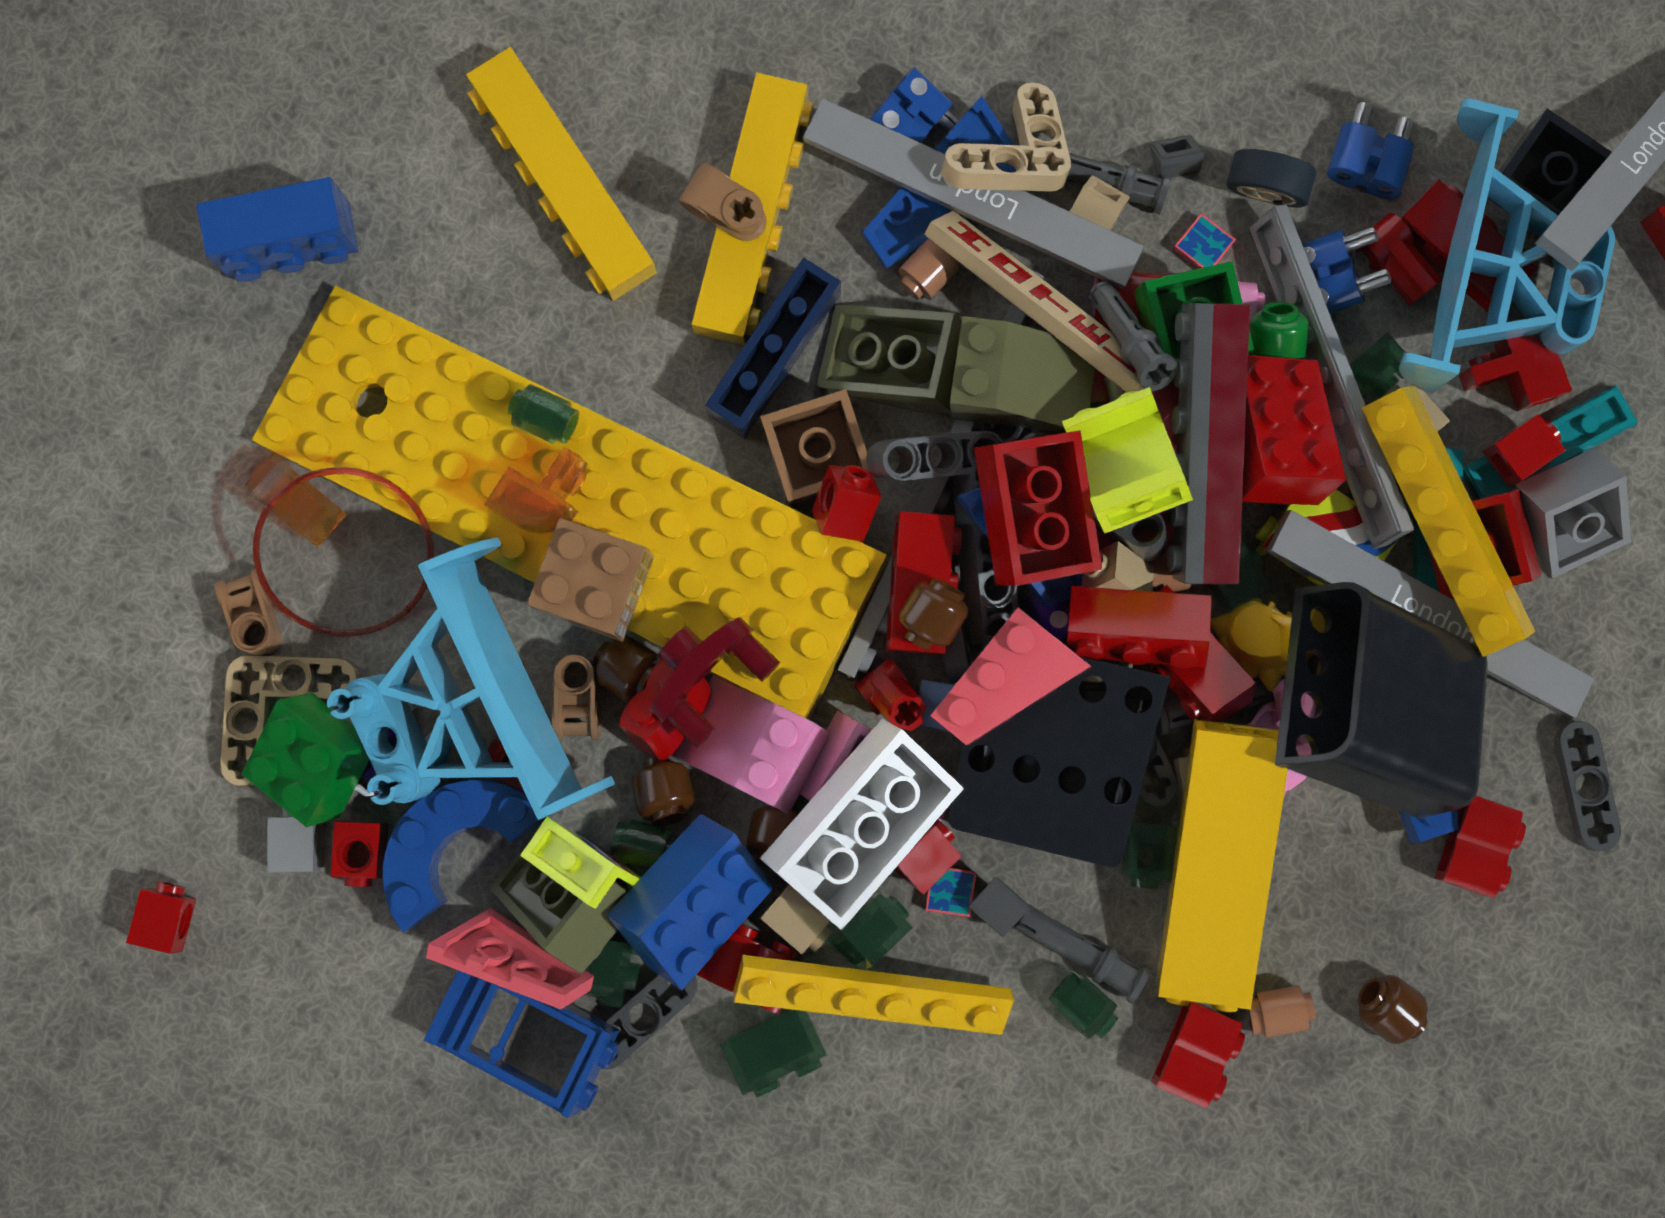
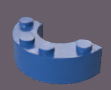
(427, 829)

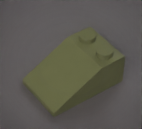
(892, 356)
(1017, 377)
(556, 916)

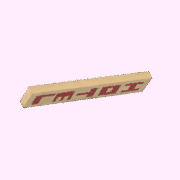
(1033, 297)

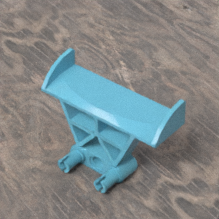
(1561, 321)
(499, 681)

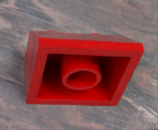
(1510, 534)

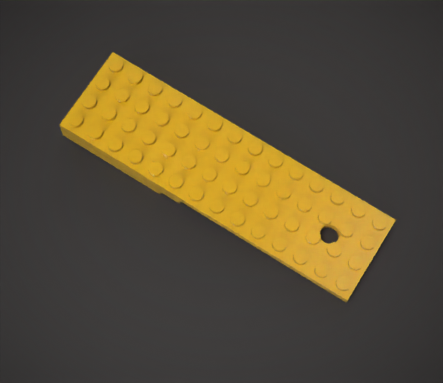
(451, 439)

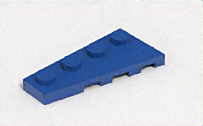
(905, 218)

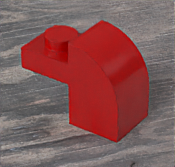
(1528, 367)

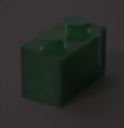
(872, 931)
(773, 1050)

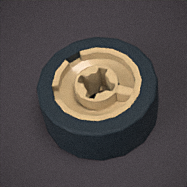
(1271, 177)

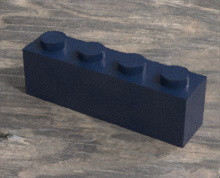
(773, 348)

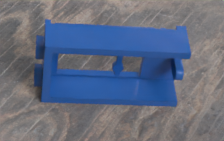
(463, 1014)

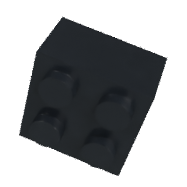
(1553, 161)

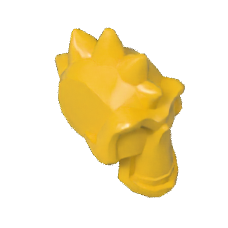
(1260, 638)

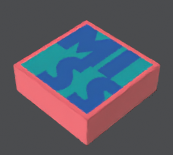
(1204, 243)
(952, 893)

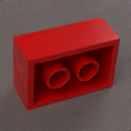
(1288, 434)
(1038, 508)

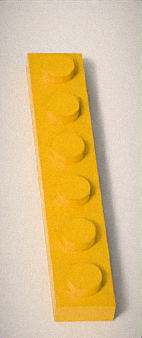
(872, 995)

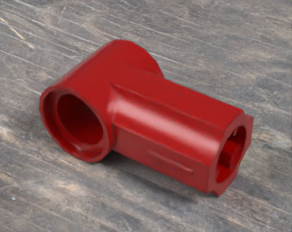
(1395, 252)
(892, 696)

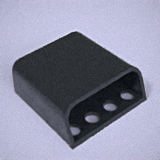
(1391, 702)
(1064, 767)

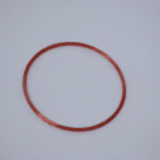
(329, 471)

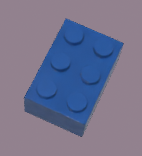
(278, 229)
(690, 901)

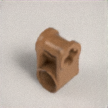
(718, 199)
(244, 608)
(576, 702)

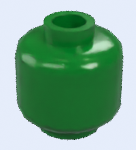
(1279, 331)

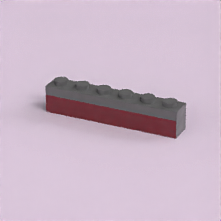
(1210, 441)

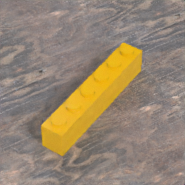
(761, 165)
(561, 174)
(1448, 520)

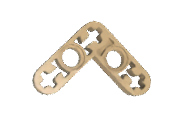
(1046, 160)
(268, 686)

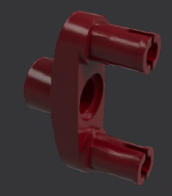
(693, 660)

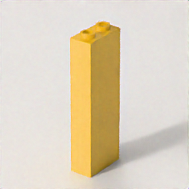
(1222, 866)

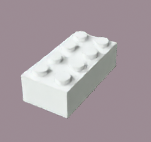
(862, 823)

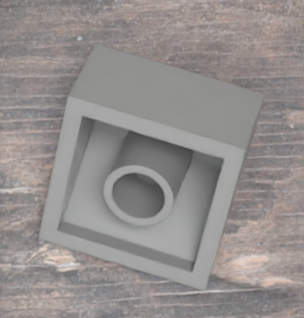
(1577, 511)

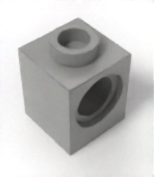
(293, 846)

